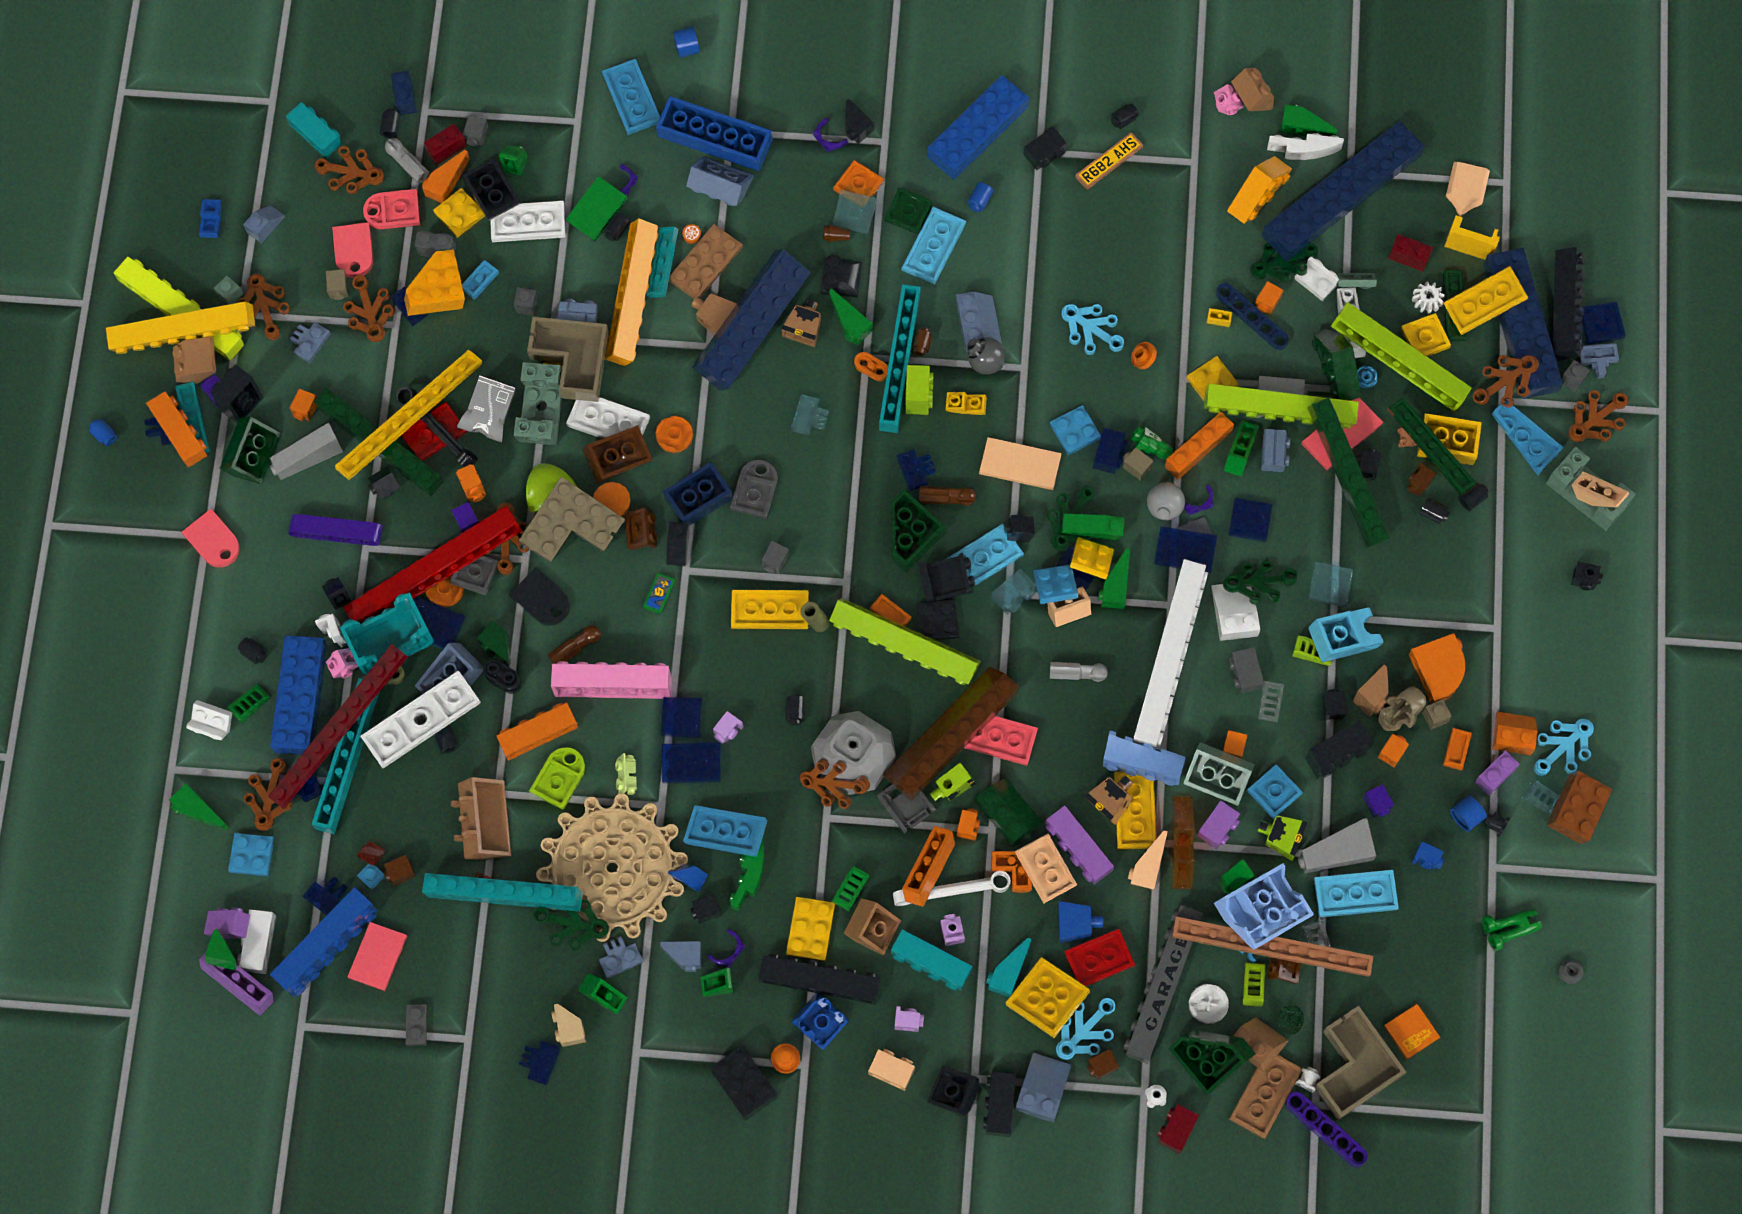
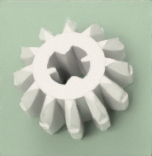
(1428, 304)

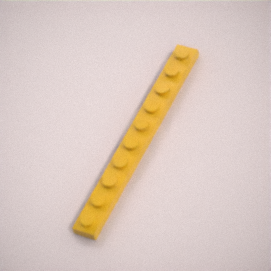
(408, 415)

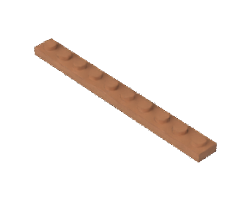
(1276, 948)

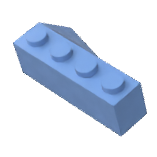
(1142, 760)

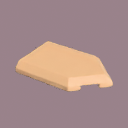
(1467, 186)

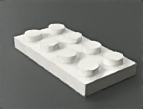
(530, 222)
(605, 418)

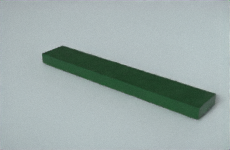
(1431, 446)

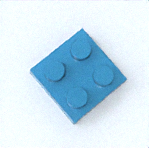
(1075, 430)
(1055, 584)
(1274, 791)
(251, 854)

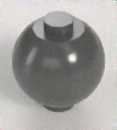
(986, 356)

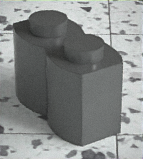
(428, 243)

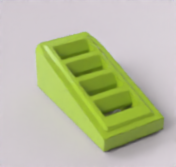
(1305, 655)
(1254, 997)

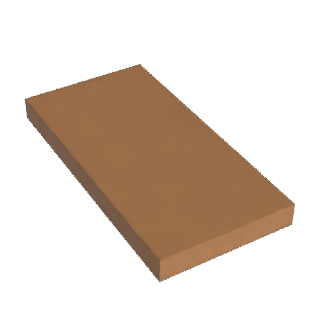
(1265, 1096)

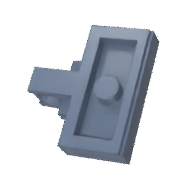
(1599, 357)

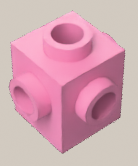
(1228, 100)
(341, 663)

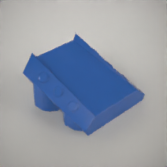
(820, 1020)

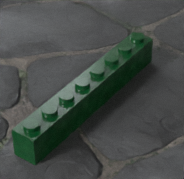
(394, 454)
(1348, 472)

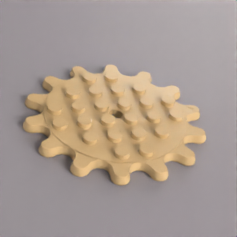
(620, 838)

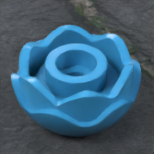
(1371, 375)

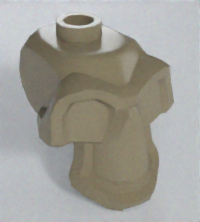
(1402, 709)

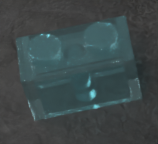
(1013, 592)

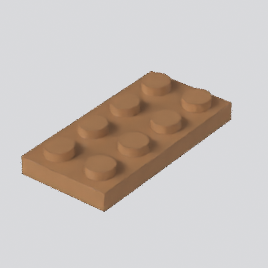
(705, 262)

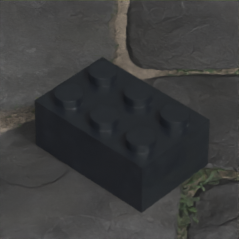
(236, 393)
(1339, 750)
(743, 1083)

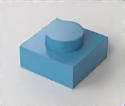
(371, 876)

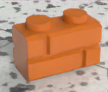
(471, 483)

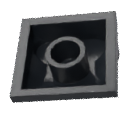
(841, 276)
(954, 1091)

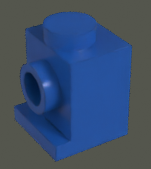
(1428, 856)

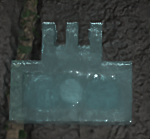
(808, 415)

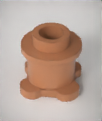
(1405, 439)

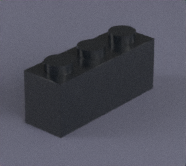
(999, 1104)

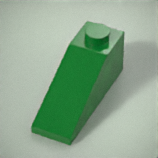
(1301, 122)
(853, 323)
(1241, 448)
(1093, 526)
(1115, 587)
(194, 808)

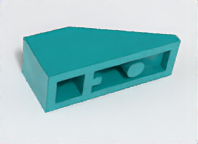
(1008, 971)

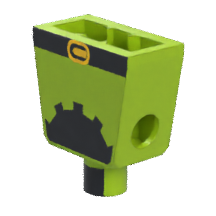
(960, 783)
(1283, 835)

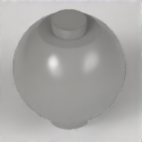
(1165, 501)

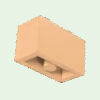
(1070, 610)
(891, 1069)

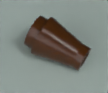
(834, 233)

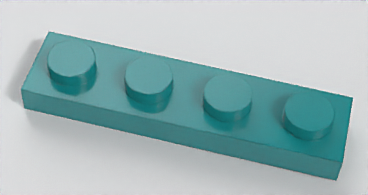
(662, 262)
(190, 405)

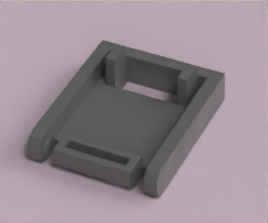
(905, 811)

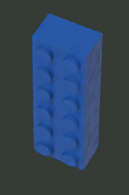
(977, 127)
(714, 133)
(298, 694)
(324, 942)

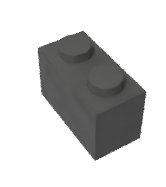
(1246, 670)

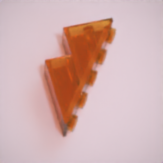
(1182, 842)

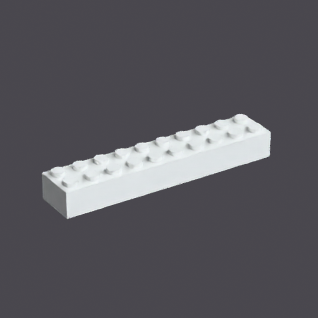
(1171, 650)

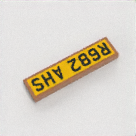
(1109, 161)

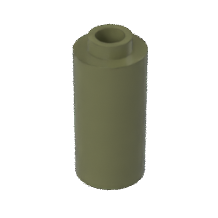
(815, 617)

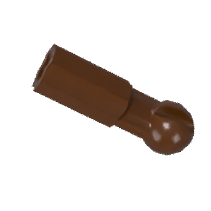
(945, 495)
(572, 647)

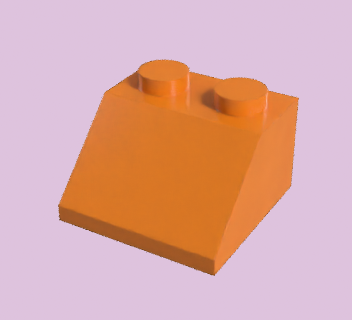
(1514, 733)

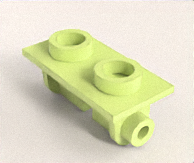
(625, 767)

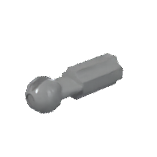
(406, 160)
(1075, 671)

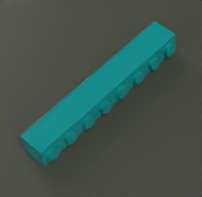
(899, 358)
(342, 772)
(502, 892)

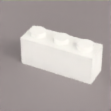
(257, 942)

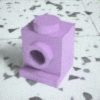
(727, 728)
(952, 937)
(908, 1020)

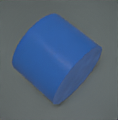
(686, 42)
(1468, 813)

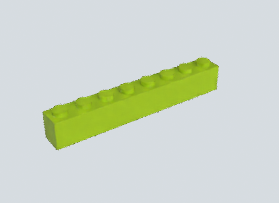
(1401, 357)
(1273, 404)
(904, 641)

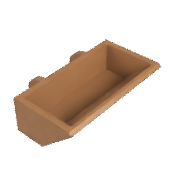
(483, 819)

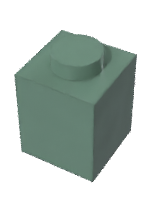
(228, 291)

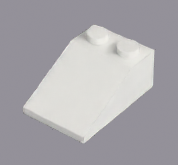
(1234, 614)

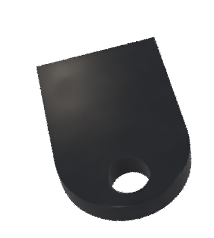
(540, 597)

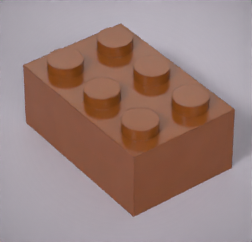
(1579, 807)

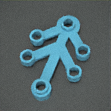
(1090, 325)
(1566, 744)
(1083, 1032)

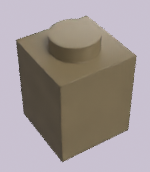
(337, 284)
(1137, 463)
(1436, 714)

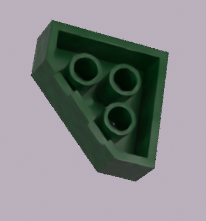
(1337, 363)
(912, 530)
(1211, 1057)

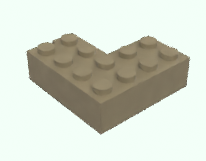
(579, 348)
(568, 511)
(1368, 1064)

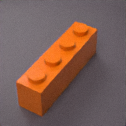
(176, 429)
(1199, 445)
(537, 731)
(928, 866)

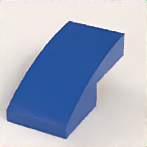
(210, 218)

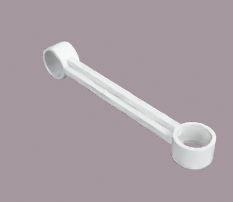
(958, 888)

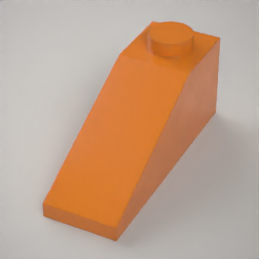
(443, 180)

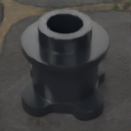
(1496, 823)

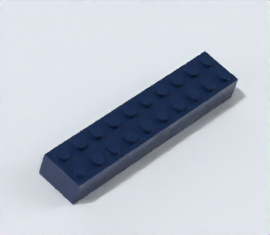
(1342, 191)

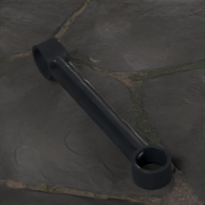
(464, 456)

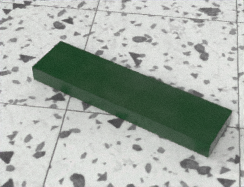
(1452, 286)

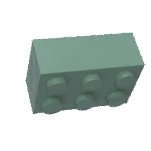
(1219, 773)

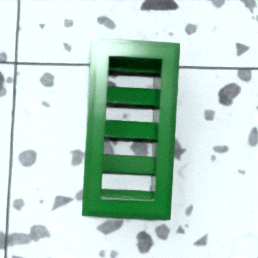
(242, 718)
(857, 878)

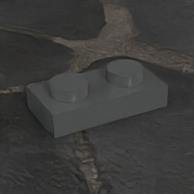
(416, 1025)

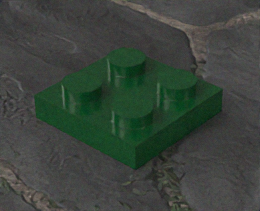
(908, 210)

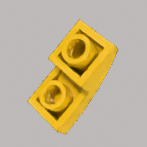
(966, 404)

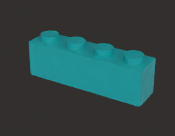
(931, 960)

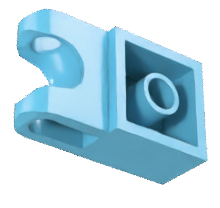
(1343, 635)

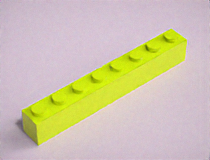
(169, 301)

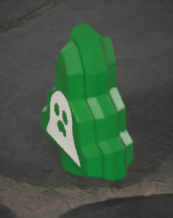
(1151, 443)

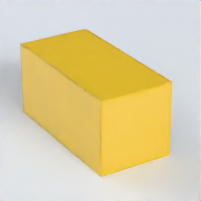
(1219, 317)

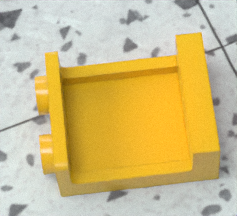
(1469, 241)

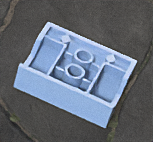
(1264, 908)

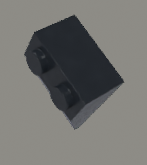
(490, 189)

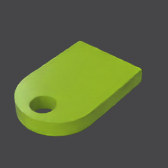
(559, 779)

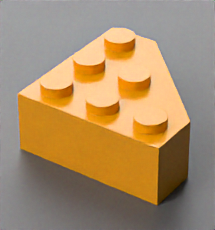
(1259, 189)
(436, 286)

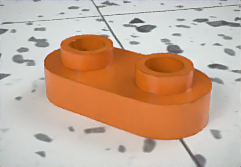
(873, 365)

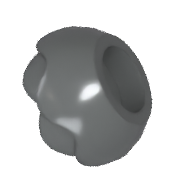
(1564, 971)

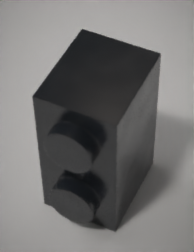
(1045, 149)

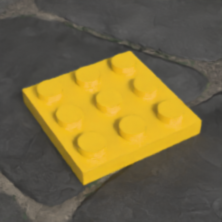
(1047, 997)

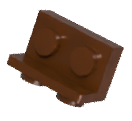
(640, 529)
(1284, 970)

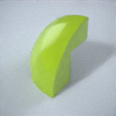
(541, 482)

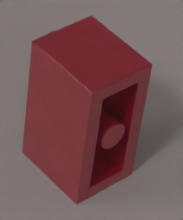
(445, 144)
(1410, 252)
(1178, 1128)

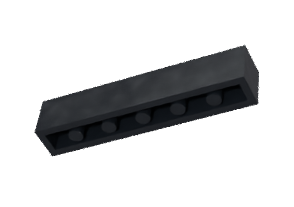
(1568, 303)
(819, 979)

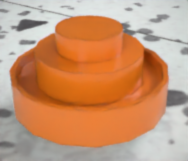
(1143, 355)
(785, 1058)

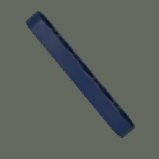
(1248, 308)

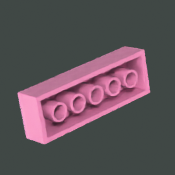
(611, 680)

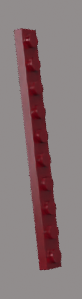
(337, 726)

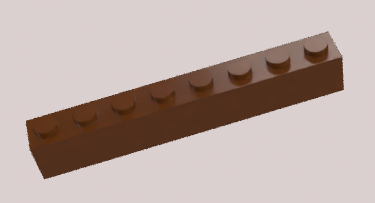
(951, 732)

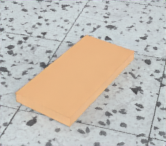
(1020, 463)

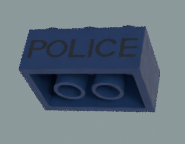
(698, 494)

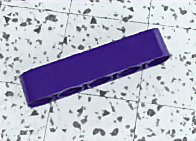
(335, 530)
(1336, 1132)

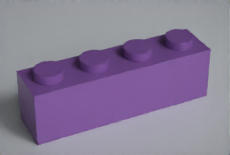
(1079, 845)
(240, 985)

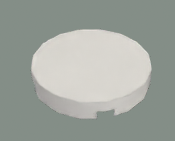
(1208, 1004)

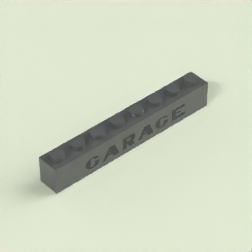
(1159, 991)

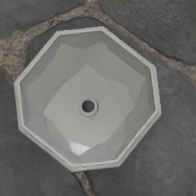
(870, 757)

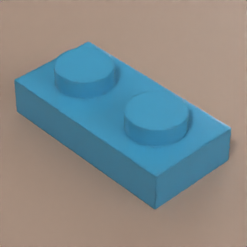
(479, 279)

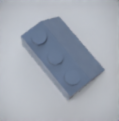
(719, 181)
(977, 317)

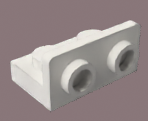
(1318, 279)
(330, 625)
(210, 720)

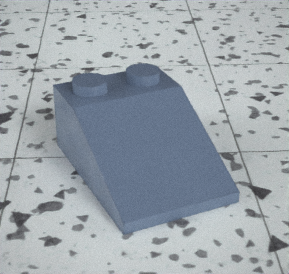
(450, 660)
(1043, 1087)

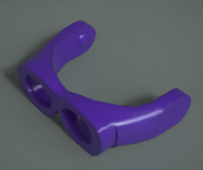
(828, 146)
(632, 181)
(1190, 509)
(729, 961)

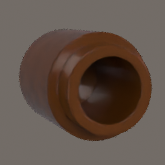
(921, 341)

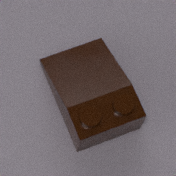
(616, 454)

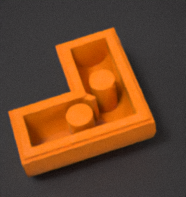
(1009, 862)

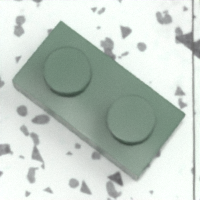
(1361, 280)

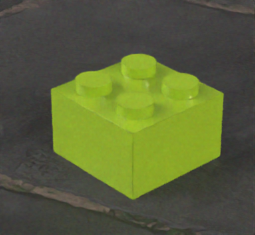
(919, 390)

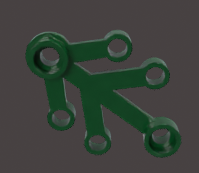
(1310, 250)
(1065, 510)
(1236, 583)
(575, 924)

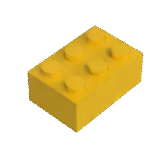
(1457, 435)

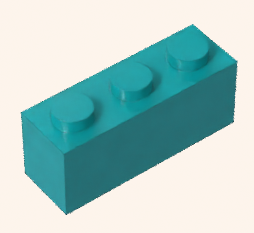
(314, 129)

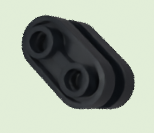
(502, 676)

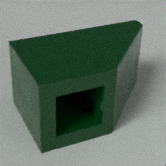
(496, 641)

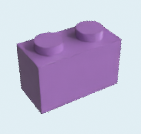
(1497, 773)
(1218, 825)
(229, 923)

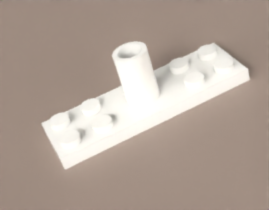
(434, 708)

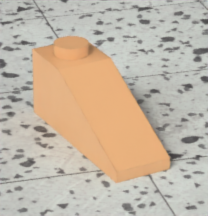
(1597, 491)
(1147, 868)

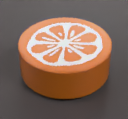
(691, 234)

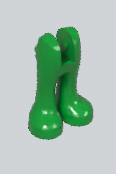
(1520, 919)

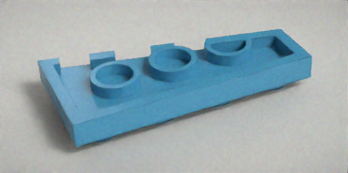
(1528, 438)

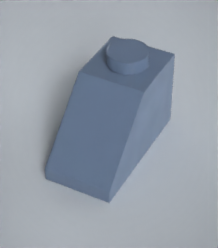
(263, 222)
(684, 954)

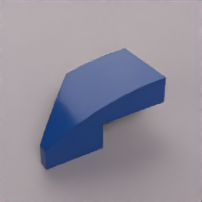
(689, 875)

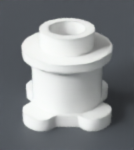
(1308, 1079)
(1152, 1101)

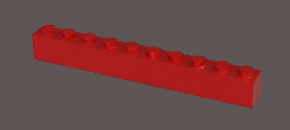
(437, 565)

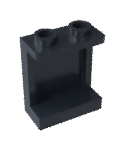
(947, 578)

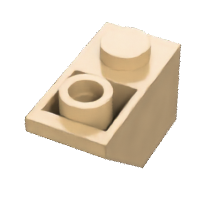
(570, 1027)

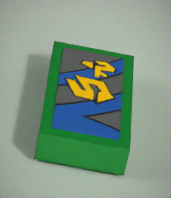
(659, 593)

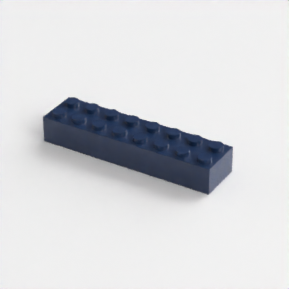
(751, 319)
(1525, 325)

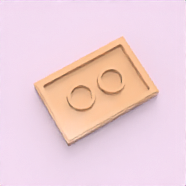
(1046, 868)

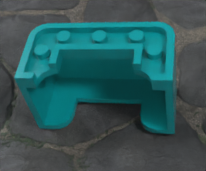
(396, 626)

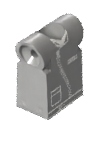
(488, 408)

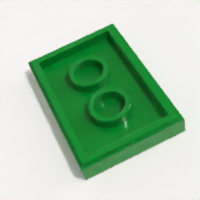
(596, 208)

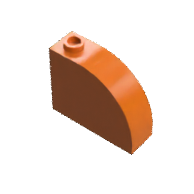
(1439, 666)

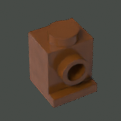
(1420, 480)

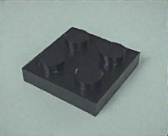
(938, 620)

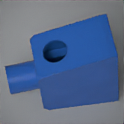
(1076, 921)

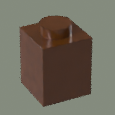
(399, 870)
(1102, 1065)

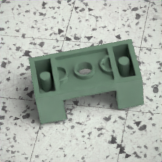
(541, 385)
(1565, 475)

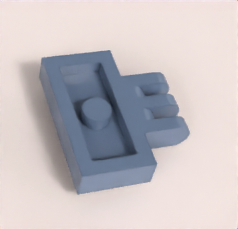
(309, 341)
(619, 958)

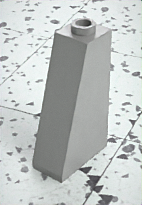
(306, 452)
(1341, 849)

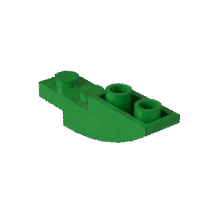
(750, 881)

